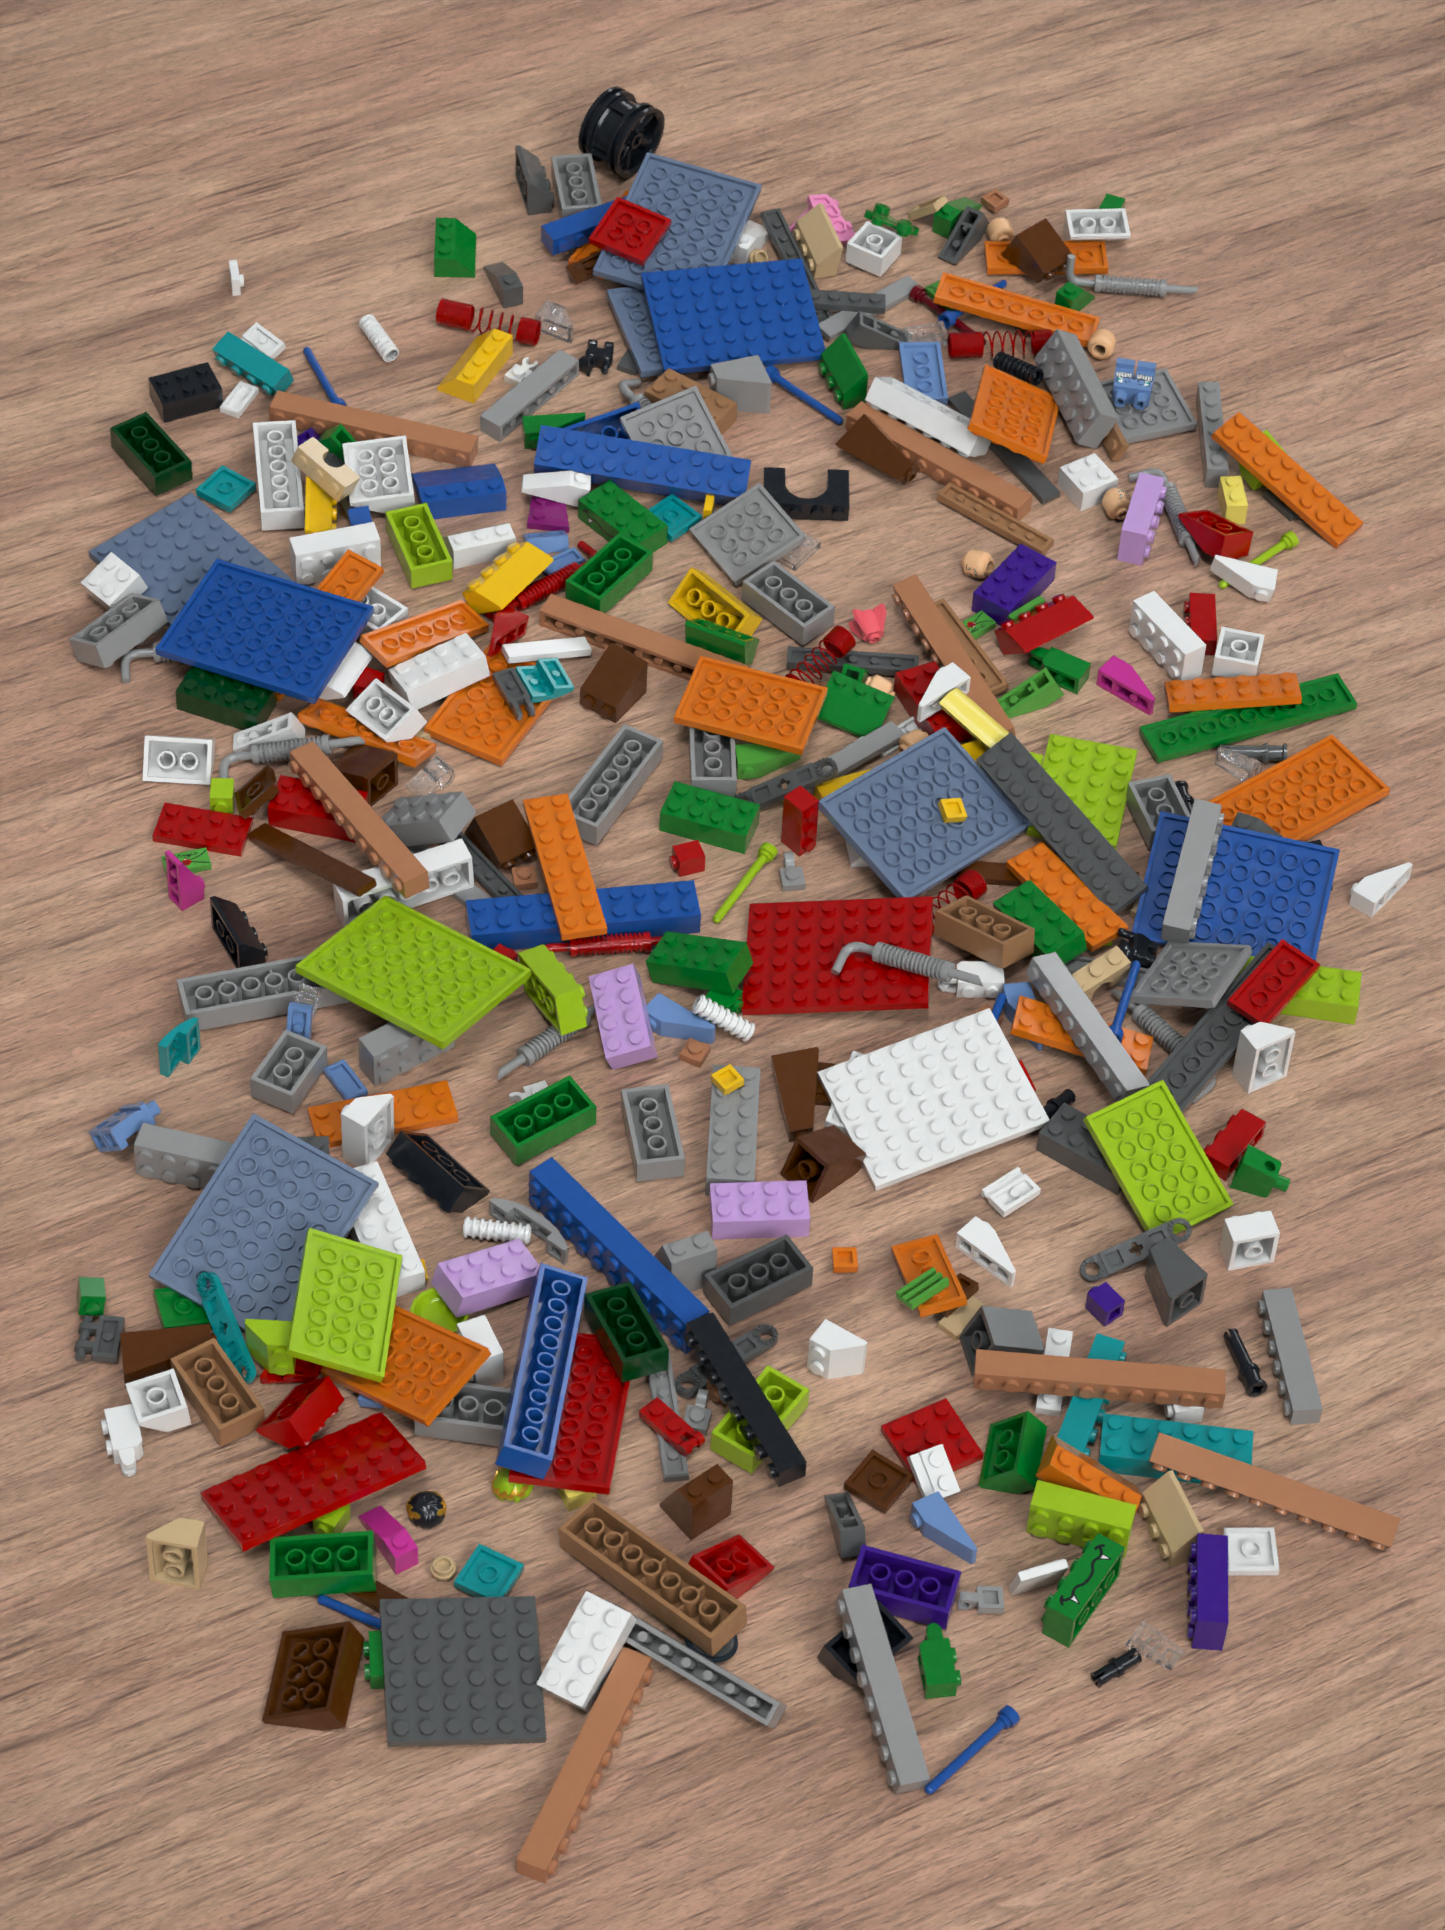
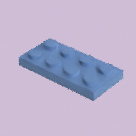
(924, 369)

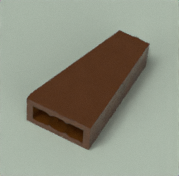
(877, 449)
(796, 1086)
(151, 1350)

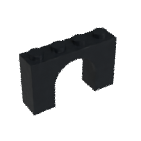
(830, 505)

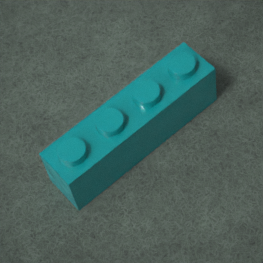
(252, 364)

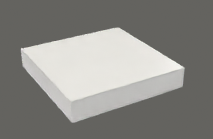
(1252, 1551)
(1038, 1577)

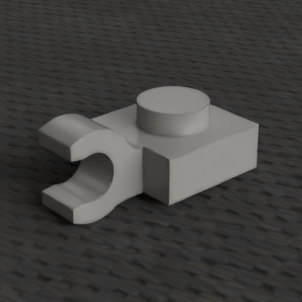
(791, 876)
(699, 1416)
(986, 1599)

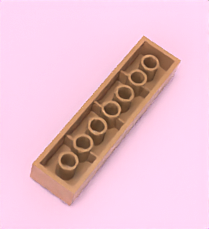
(652, 1576)

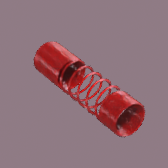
(461, 316)
(972, 343)
(837, 642)
(968, 884)

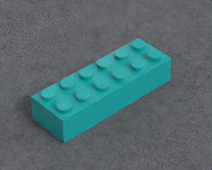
(1129, 1440)

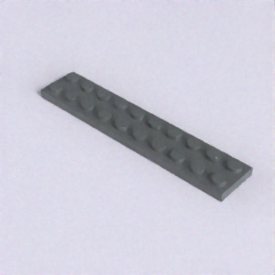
(1062, 824)
(1206, 1045)

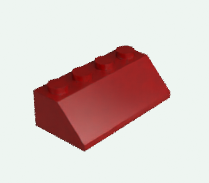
(1042, 624)

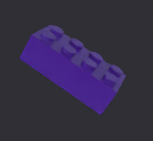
(1014, 583)
(908, 1585)
(1208, 1592)

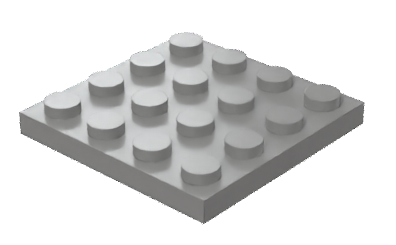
(1164, 416)
(677, 422)
(747, 534)
(1191, 974)

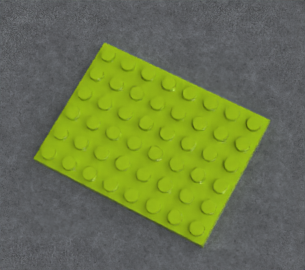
(413, 971)

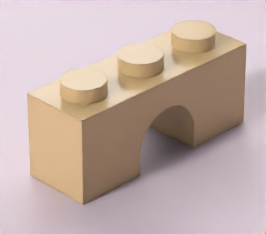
(335, 481)
(1108, 968)

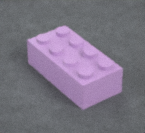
(1142, 519)
(622, 1017)
(759, 1209)
(485, 1277)

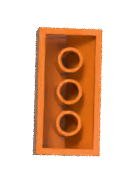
(1075, 1470)

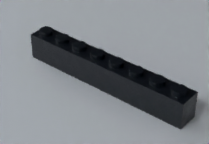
(745, 1399)

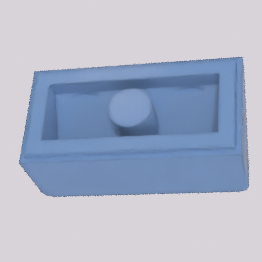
(548, 541)

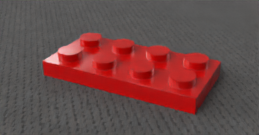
(202, 829)
(1273, 983)

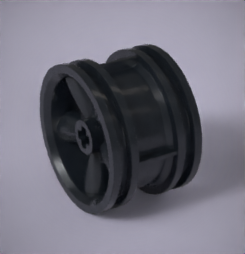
(621, 131)

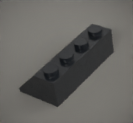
(436, 1171)

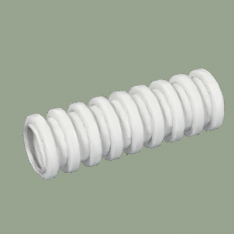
(378, 338)
(723, 1018)
(496, 1230)

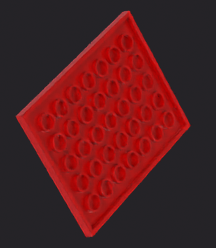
(800, 941)

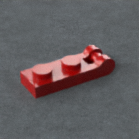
(671, 1427)

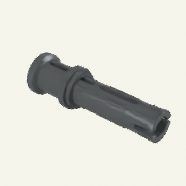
(1264, 753)

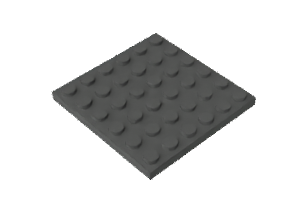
(461, 1671)

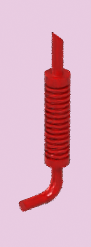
(547, 585)
(606, 944)

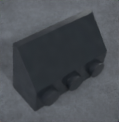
(236, 934)
(836, 1653)

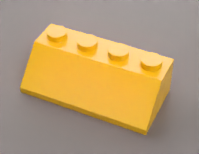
(478, 365)
(318, 509)
(506, 577)
(706, 599)

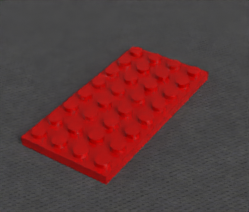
(588, 1424)
(312, 1481)

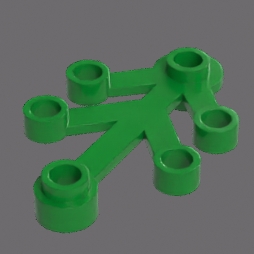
(881, 216)

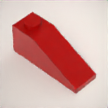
(507, 628)

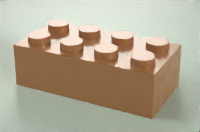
(671, 382)
(984, 931)
(217, 1392)

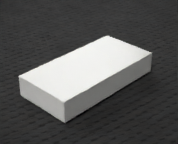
(239, 399)

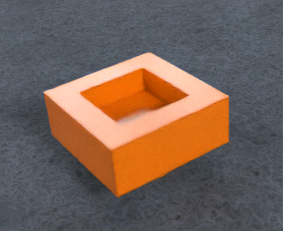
(844, 1259)

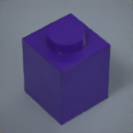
(1104, 1303)

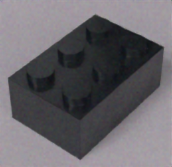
(185, 392)

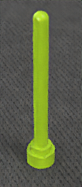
(1288, 541)
(766, 854)

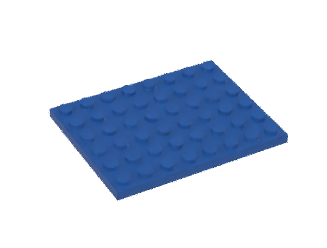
(733, 314)
(265, 630)
(1256, 892)

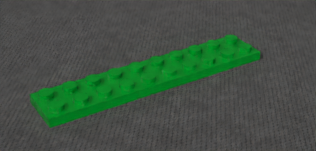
(1218, 727)

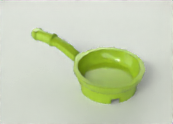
(433, 1308)

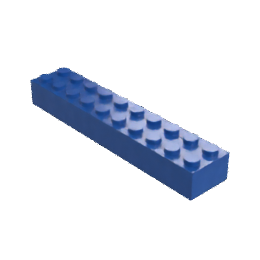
(642, 465)
(530, 920)
(613, 1249)
(541, 1371)

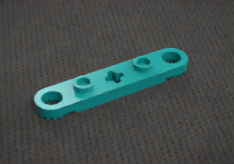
(219, 1314)

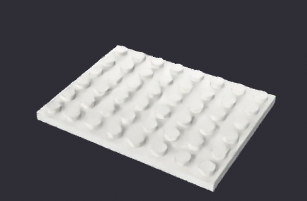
(933, 1098)

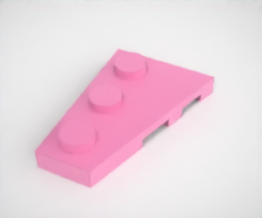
(842, 228)

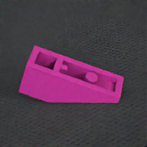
(1124, 682)
(183, 885)
(391, 1539)

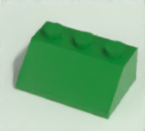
(454, 249)
(844, 373)
(721, 640)
(854, 705)
(1013, 1454)

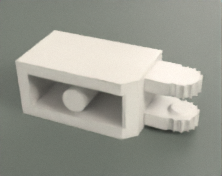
(989, 974)
(124, 1437)

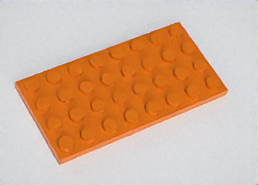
(1306, 791)

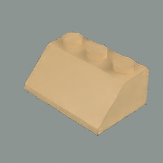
(818, 242)
(1170, 1518)
(178, 1553)

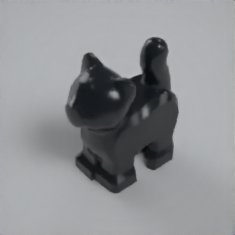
(597, 356)
(1137, 947)

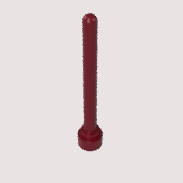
(919, 294)

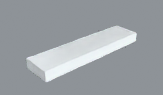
(546, 649)

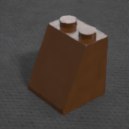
(1038, 252)
(615, 683)
(370, 770)
(502, 835)
(823, 1160)
(700, 1502)

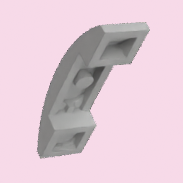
(543, 1229)

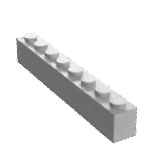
(1086, 1026)
(705, 1672)
(882, 1689)

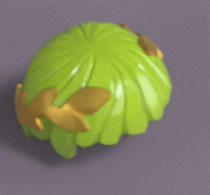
(507, 1490)

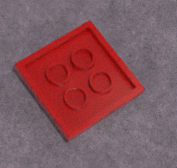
(630, 231)
(931, 1427)

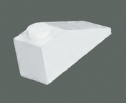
(557, 486)
(1250, 579)
(943, 682)
(277, 729)
(1377, 889)
(984, 1247)

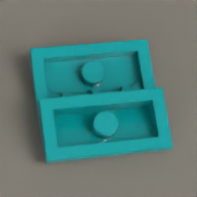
(545, 680)
(179, 1045)

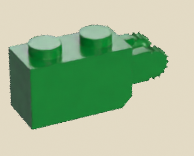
(1066, 669)
(937, 1664)

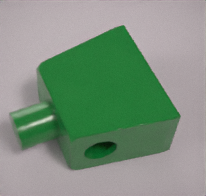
(1258, 1173)

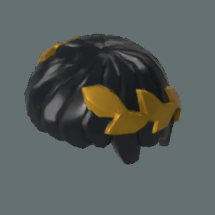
(426, 1509)

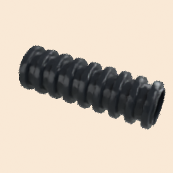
(1018, 368)

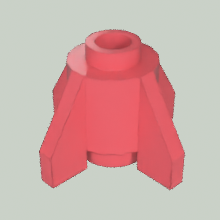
(869, 623)

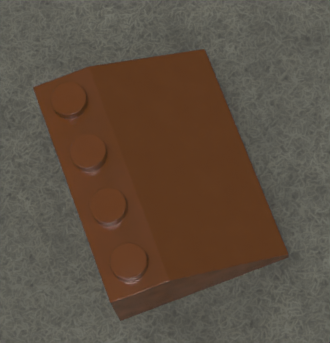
(314, 1677)

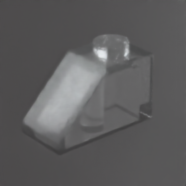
(555, 321)

